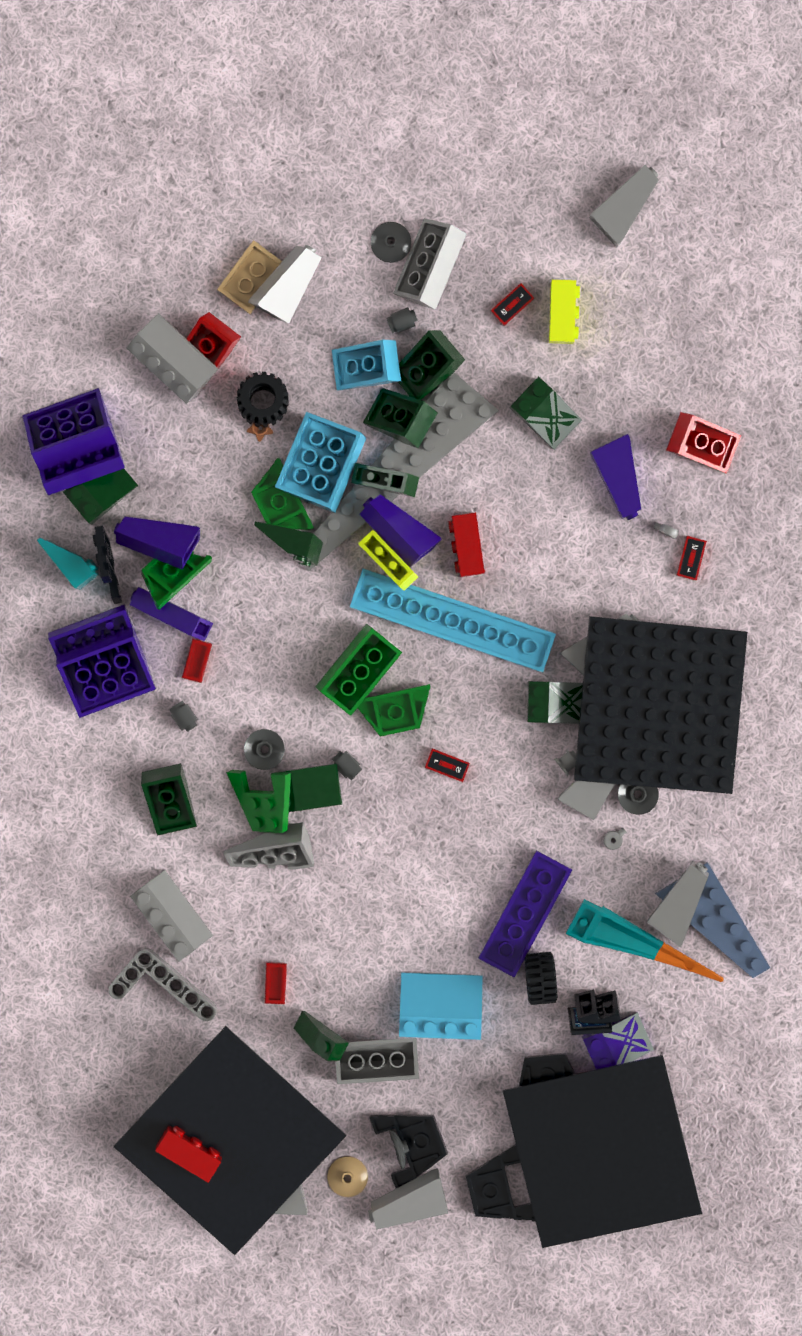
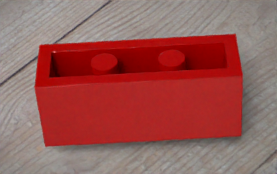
(466, 545)
(189, 1153)

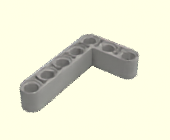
(164, 981)

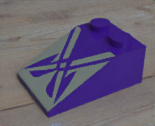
(621, 1046)

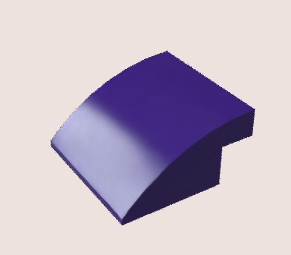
(73, 441)
(101, 661)

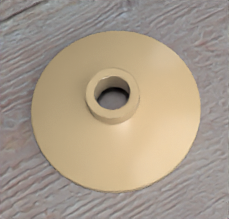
(347, 1166)

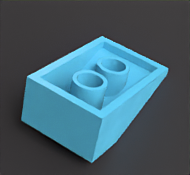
(366, 365)

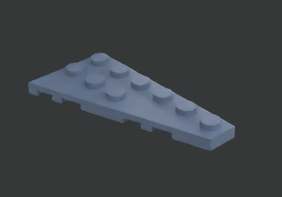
(722, 925)

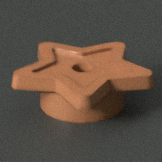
(260, 433)

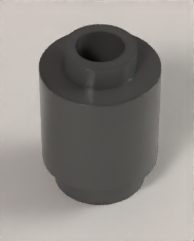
(402, 320)
(183, 716)
(347, 765)

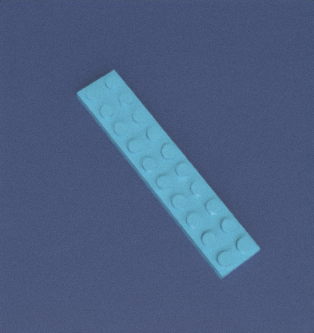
(453, 620)

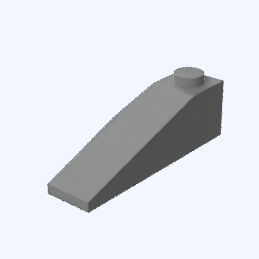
(274, 849)

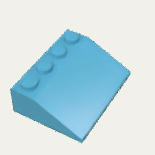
(320, 462)
(441, 1006)

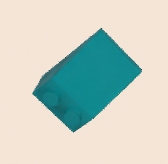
(74, 567)

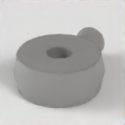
(666, 530)
(618, 839)

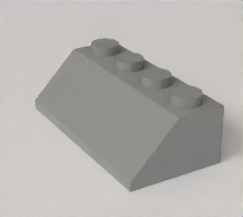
(430, 263)
(172, 358)
(171, 915)
(378, 1061)

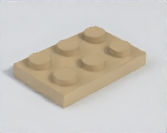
(248, 275)

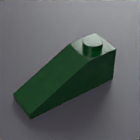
(385, 479)
(320, 1037)

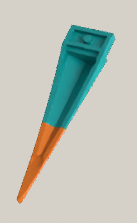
(607, 929)

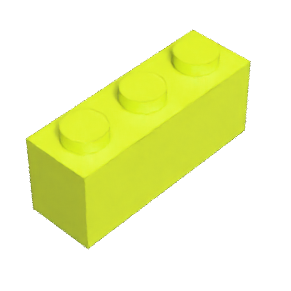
(563, 311)
(388, 560)

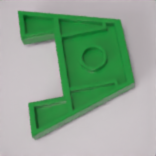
(264, 809)

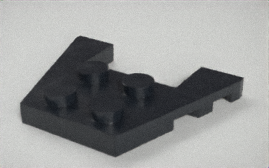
(106, 562)
(544, 1068)
(422, 1138)
(491, 1189)

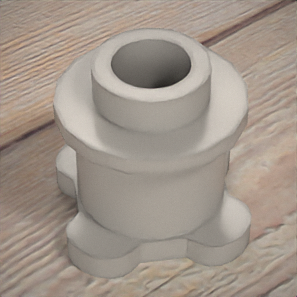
(567, 761)

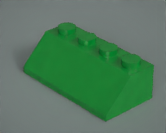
(358, 669)

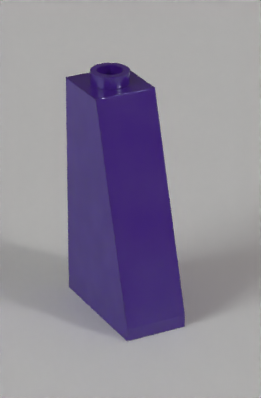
(618, 473)
(399, 530)
(158, 539)
(172, 615)

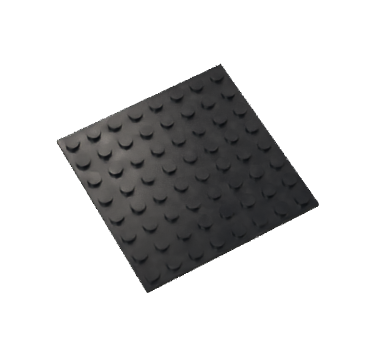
(660, 705)
(256, 1123)
(602, 1151)

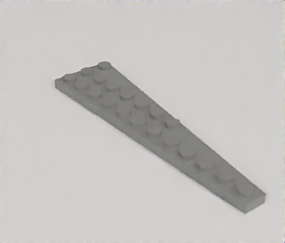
(458, 416)

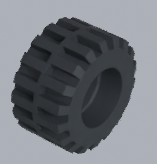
(258, 383)
(541, 978)

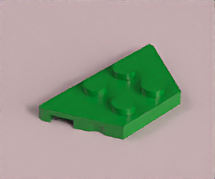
(278, 506)
(166, 580)
(396, 710)

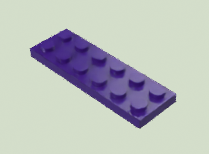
(525, 913)

